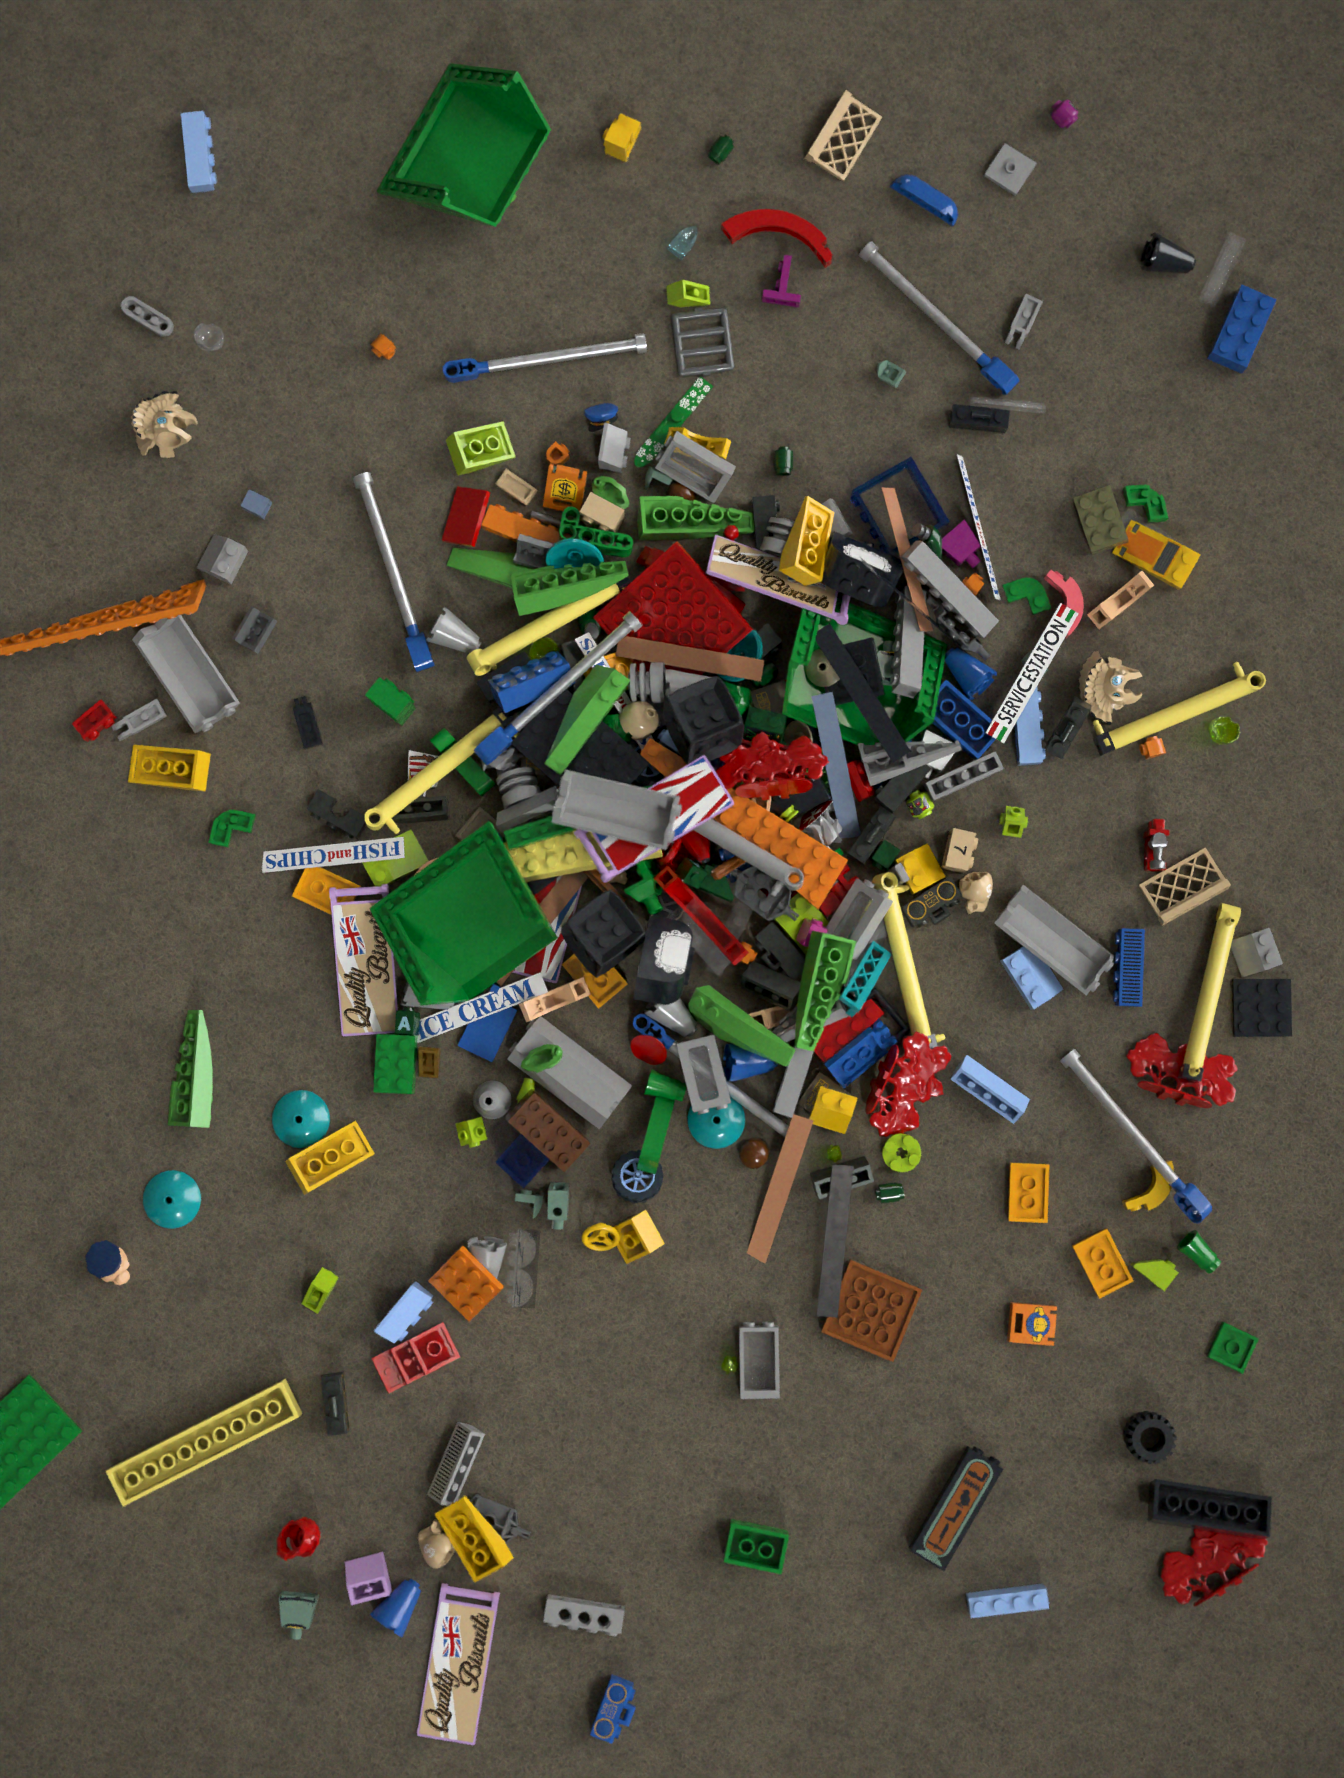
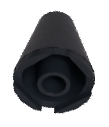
(1166, 256)

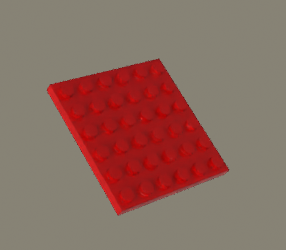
(677, 608)

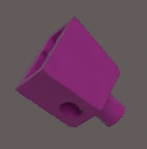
(961, 545)

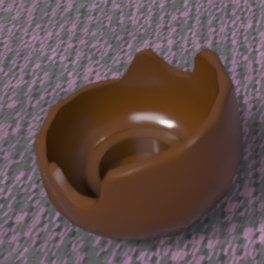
(678, 489)
(754, 1153)

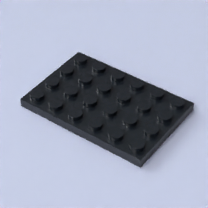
(601, 756)

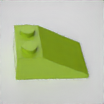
(479, 447)
(394, 869)
(805, 911)

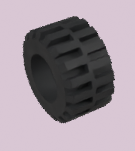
(1161, 1449)

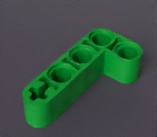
(596, 535)
(469, 768)
(655, 1135)

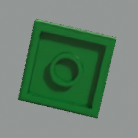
(1232, 1347)

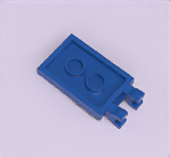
(487, 1034)
(860, 1053)

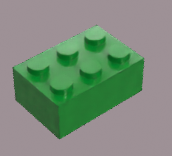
(391, 700)
(395, 1064)
(756, 1546)

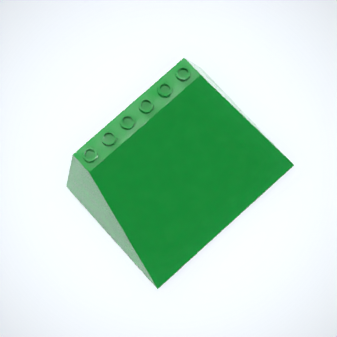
(469, 145)
(906, 713)
(463, 921)

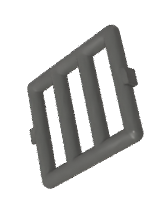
(681, 354)

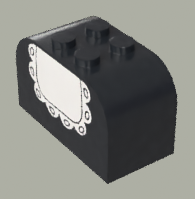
(849, 575)
(664, 961)

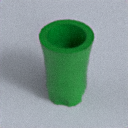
(665, 1086)
(1199, 1252)

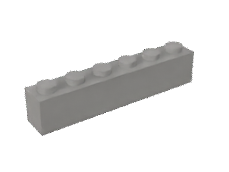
(949, 589)
(907, 648)

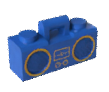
(608, 1716)

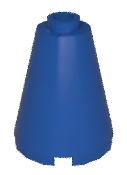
(969, 672)
(744, 1064)
(398, 1607)

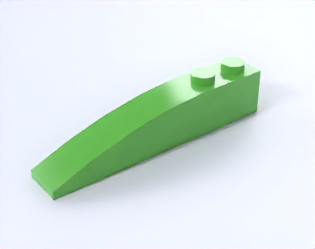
(686, 519)
(486, 564)
(555, 587)
(585, 713)
(822, 978)
(736, 1026)
(193, 1087)

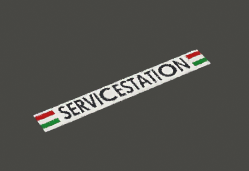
(1032, 673)

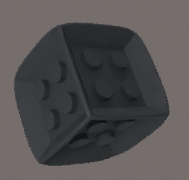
(703, 720)
(603, 933)

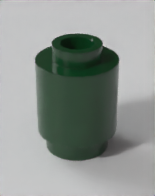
(721, 149)
(783, 461)
(768, 674)
(889, 1192)

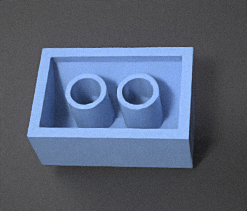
(1031, 977)
(405, 1313)

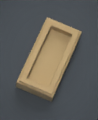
(516, 487)

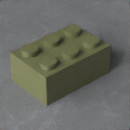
(1101, 520)

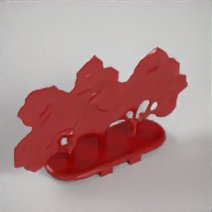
(765, 760)
(1155, 1052)
(911, 1084)
(1211, 1555)

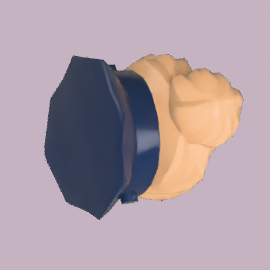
(108, 1262)

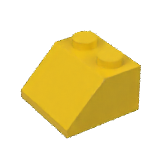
(921, 868)
(832, 1109)
(637, 1237)

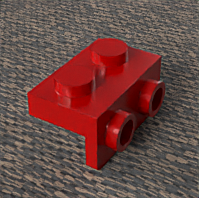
(94, 721)
(859, 781)

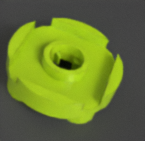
(907, 1143)

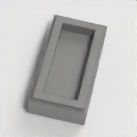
(900, 873)

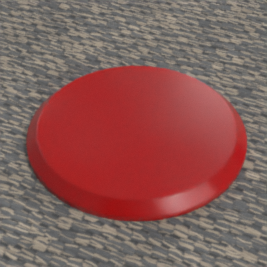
(648, 1049)

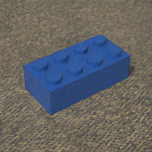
(1241, 329)
(528, 682)
(962, 721)

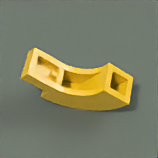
(718, 446)
(1154, 1195)

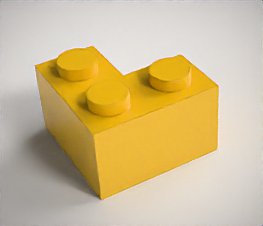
(621, 137)

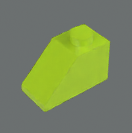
(687, 294)
(1157, 1271)
(319, 1290)

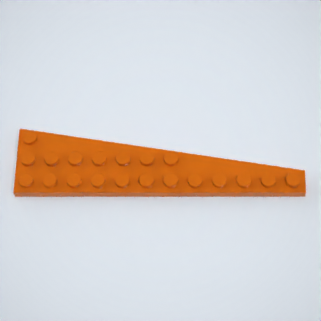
(113, 618)
(761, 827)

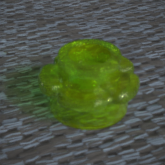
(834, 1153)
(729, 1364)

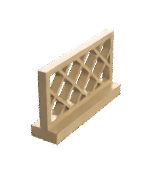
(832, 124)
(1191, 901)

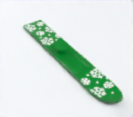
(674, 419)

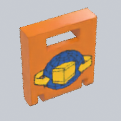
(1036, 1324)

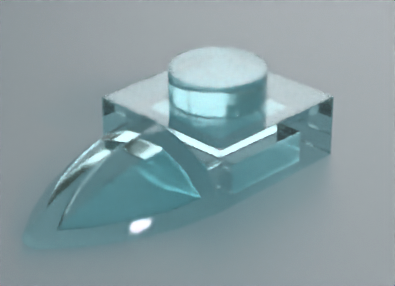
(683, 242)

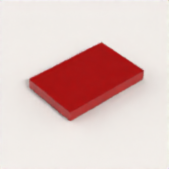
(466, 516)

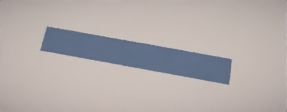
(837, 767)

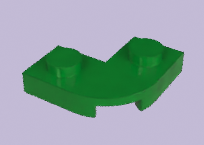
(1143, 495)
(1029, 589)
(226, 822)

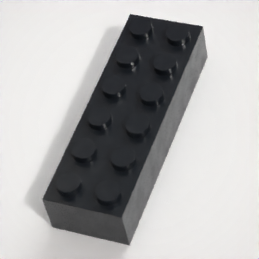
(1209, 1509)

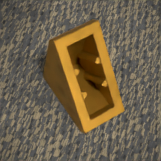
(429, 1062)

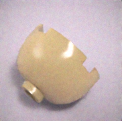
(639, 719)

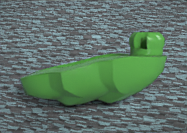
(611, 491)
(542, 1058)

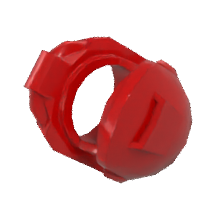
(673, 855)
(303, 1536)

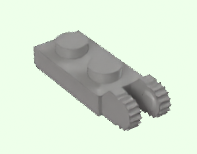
(1024, 319)
(140, 719)

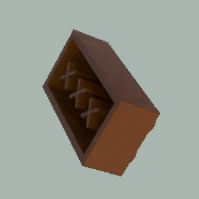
(547, 1130)

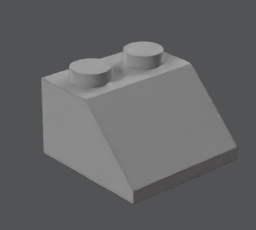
(613, 448)
(223, 558)
(1255, 952)

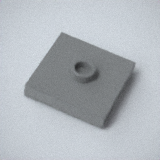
(1010, 169)

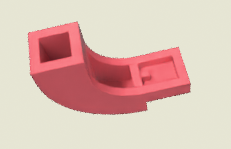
(1071, 595)

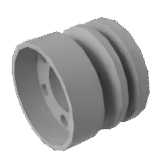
(775, 544)
(648, 682)
(517, 785)

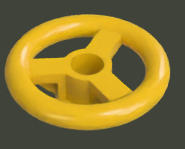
(600, 1234)

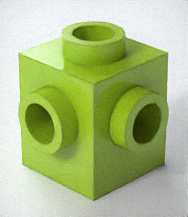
(1013, 821)
(471, 1132)

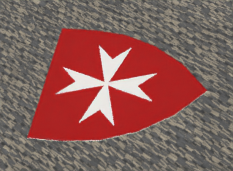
(809, 817)

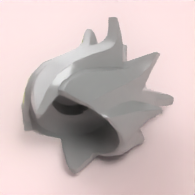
(505, 761)
(825, 830)

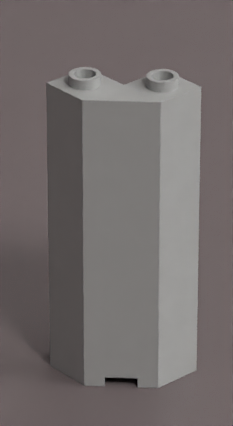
(186, 672)
(616, 809)
(1055, 940)
(579, 1076)

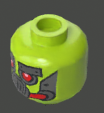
(919, 804)

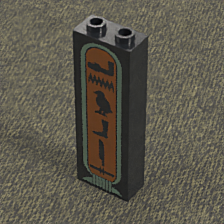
(956, 1507)

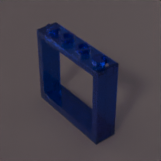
(921, 484)

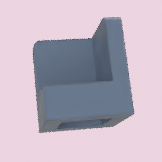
(256, 504)

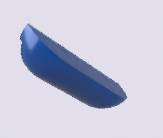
(927, 197)

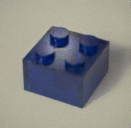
(522, 1160)

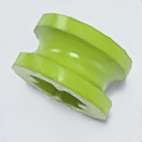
(789, 813)

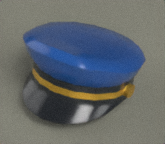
(601, 414)

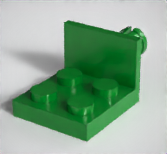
(647, 889)

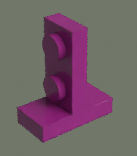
(780, 296)

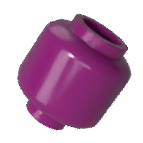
(1064, 113)

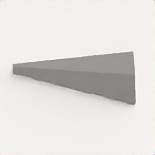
(787, 1025)

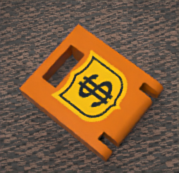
(564, 486)

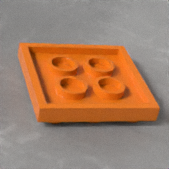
(466, 1283)

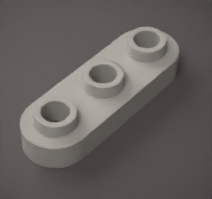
(141, 311)

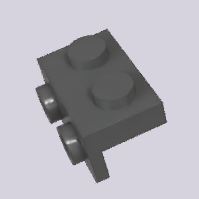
(531, 552)
(254, 630)

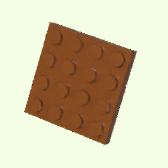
(872, 1310)

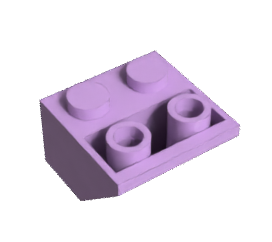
(367, 1578)

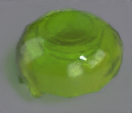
(542, 646)
(1230, 730)

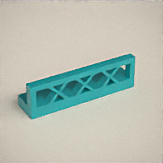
(869, 979)

